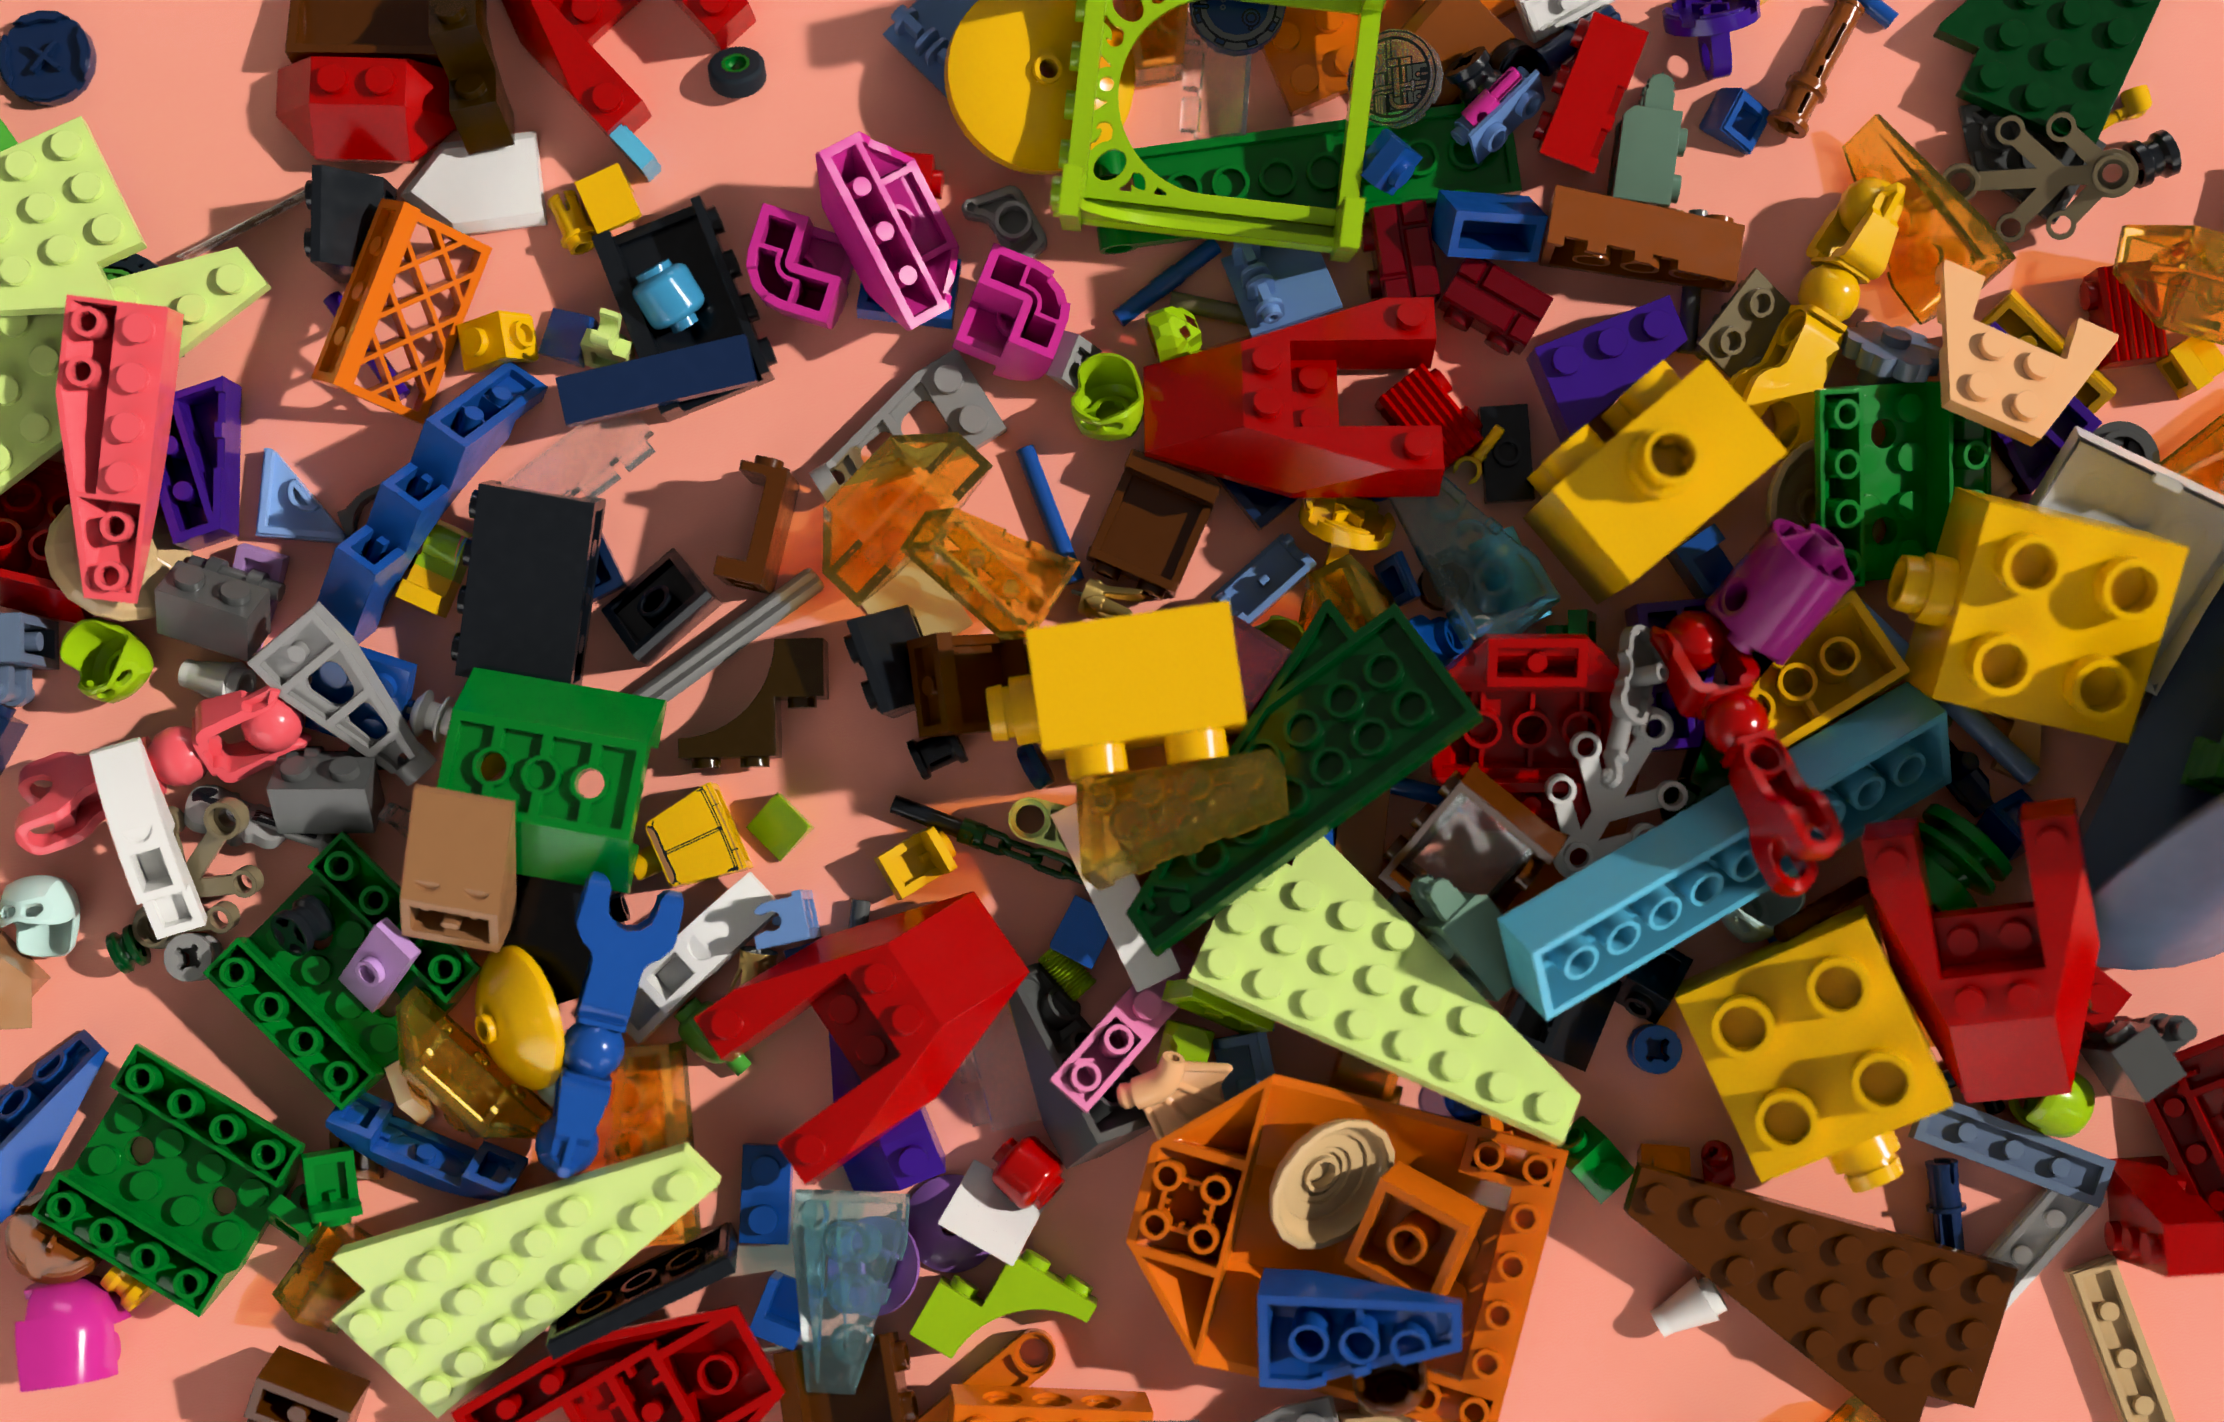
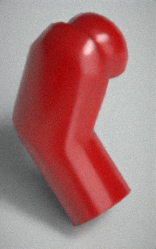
(1718, 1163)

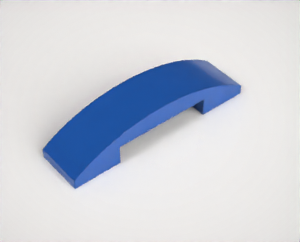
(423, 1154)

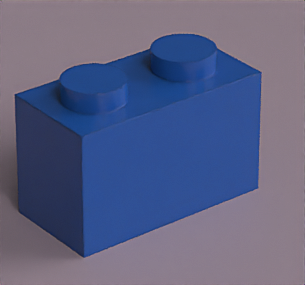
(1488, 226)

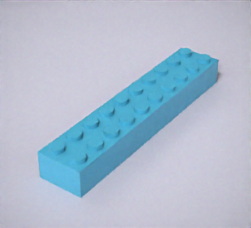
(1702, 858)

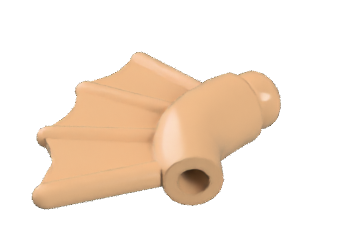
(1175, 1091)

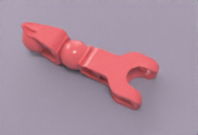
(177, 756)

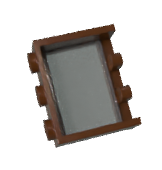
(1475, 840)

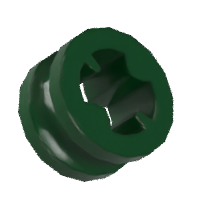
(126, 950)

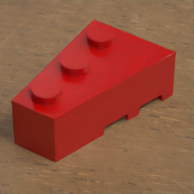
(2160, 1224)

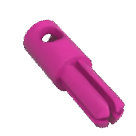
(1490, 97)

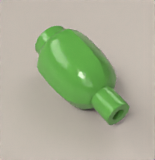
(696, 1040)

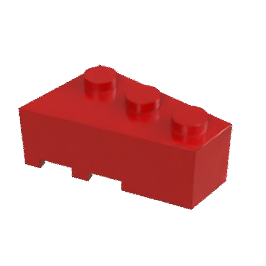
(1589, 90)

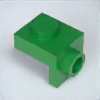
(1595, 1160)
(331, 1186)

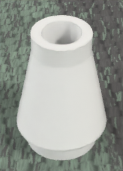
(216, 677)
(1690, 1306)

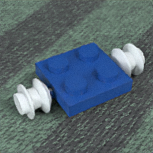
(399, 680)

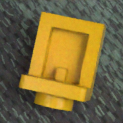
(497, 340)
(916, 861)

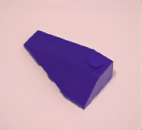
(899, 1157)

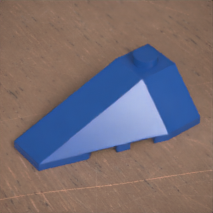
(1338, 1326)

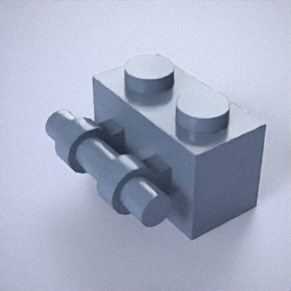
(25, 646)

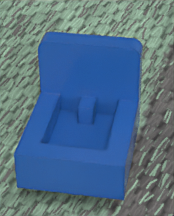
(1389, 162)

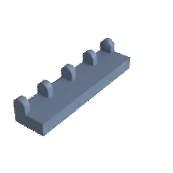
(2017, 1152)

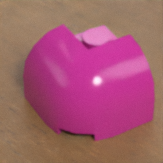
(798, 267)
(1014, 316)
(68, 1334)

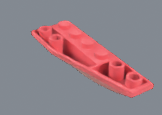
(115, 433)

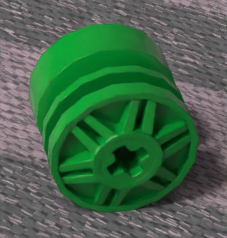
(1958, 858)

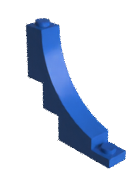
(414, 498)

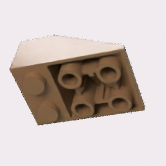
(459, 869)

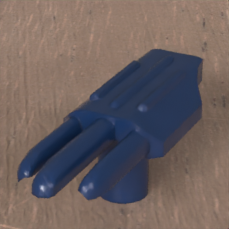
(1968, 782)

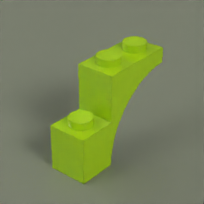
(957, 1311)

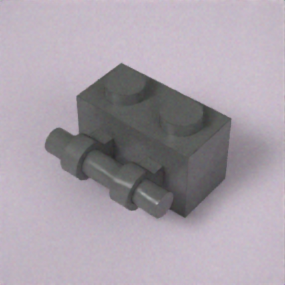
(216, 606)
(325, 792)
(2137, 1057)

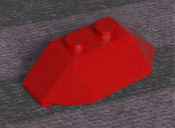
(365, 108)

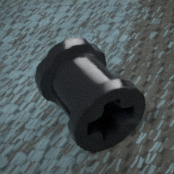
(936, 753)

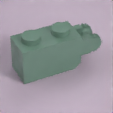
(1648, 146)
(1464, 933)

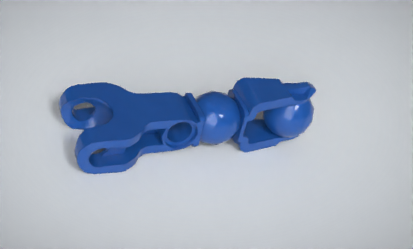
(606, 998)

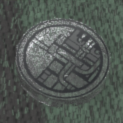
(1404, 80)

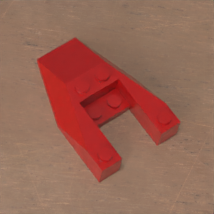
(562, 37)
(1270, 412)
(1997, 982)
(899, 1001)
(655, 1371)

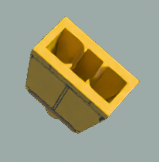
(693, 841)

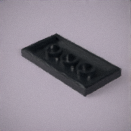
(646, 1289)

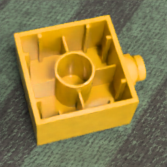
(1668, 469)
(2037, 613)
(1126, 688)
(1816, 1051)

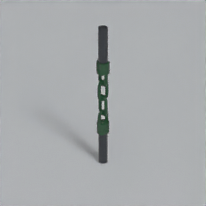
(974, 834)

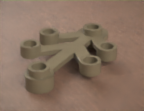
(2051, 176)
(219, 830)

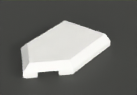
(482, 189)

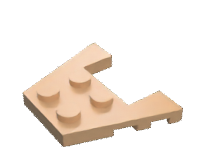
(2003, 378)

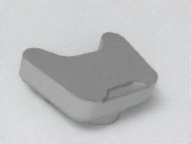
(1009, 218)

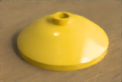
(519, 1018)

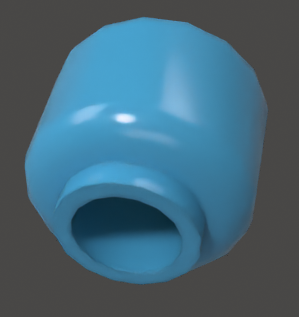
(668, 296)

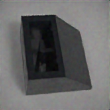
(341, 216)
(881, 648)
(1571, 1034)

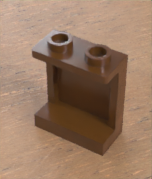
(1152, 525)
(770, 531)
(953, 678)
(878, 1398)

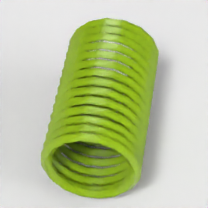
(1068, 973)

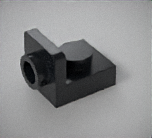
(1653, 985)

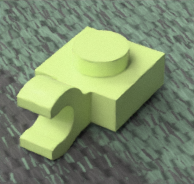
(606, 344)

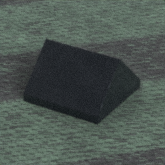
(660, 608)

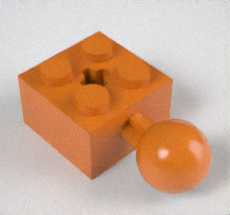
(1407, 1206)

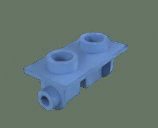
(1516, 106)

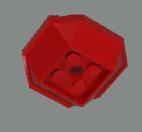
(1525, 675)

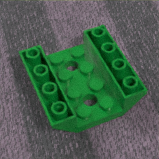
(1902, 479)
(549, 740)
(302, 1000)
(162, 1214)

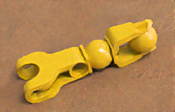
(1846, 252)

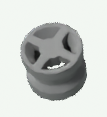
(201, 950)

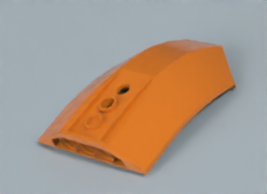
(1209, 1230)

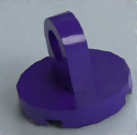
(1711, 24)

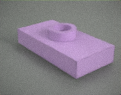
(379, 964)

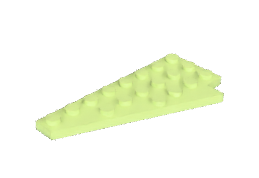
(59, 222)
(202, 288)
(1351, 971)
(480, 1283)

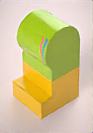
(436, 570)

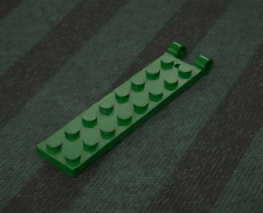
(1304, 168)

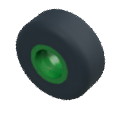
(737, 72)

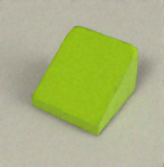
(780, 826)

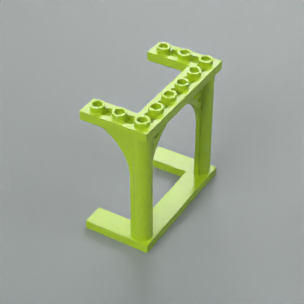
(1086, 200)

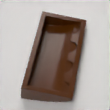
(361, 29)

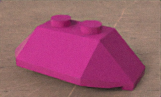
(889, 227)

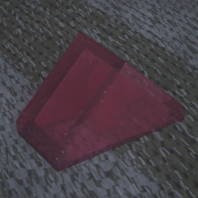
(1258, 660)

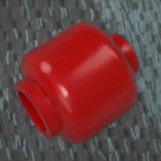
(1027, 1172)

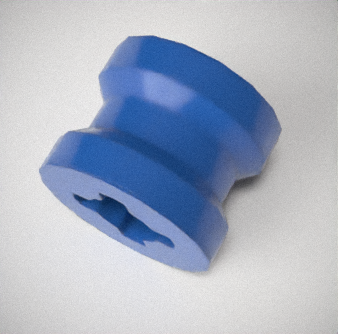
(1646, 1042)

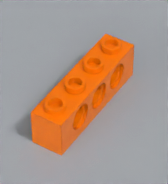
(1040, 1404)

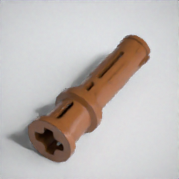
(1808, 86)

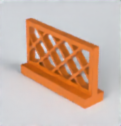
(365, 301)

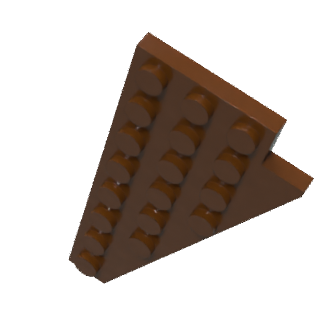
(1857, 1300)

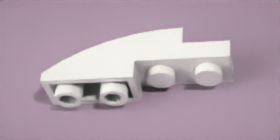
(145, 838)
(698, 954)

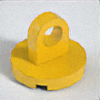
(1346, 524)

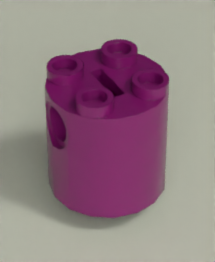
(1782, 589)

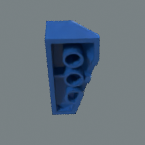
(39, 1114)

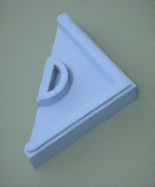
(289, 508)

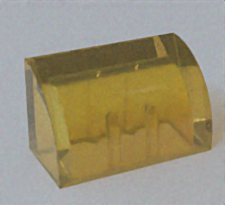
(315, 1283)

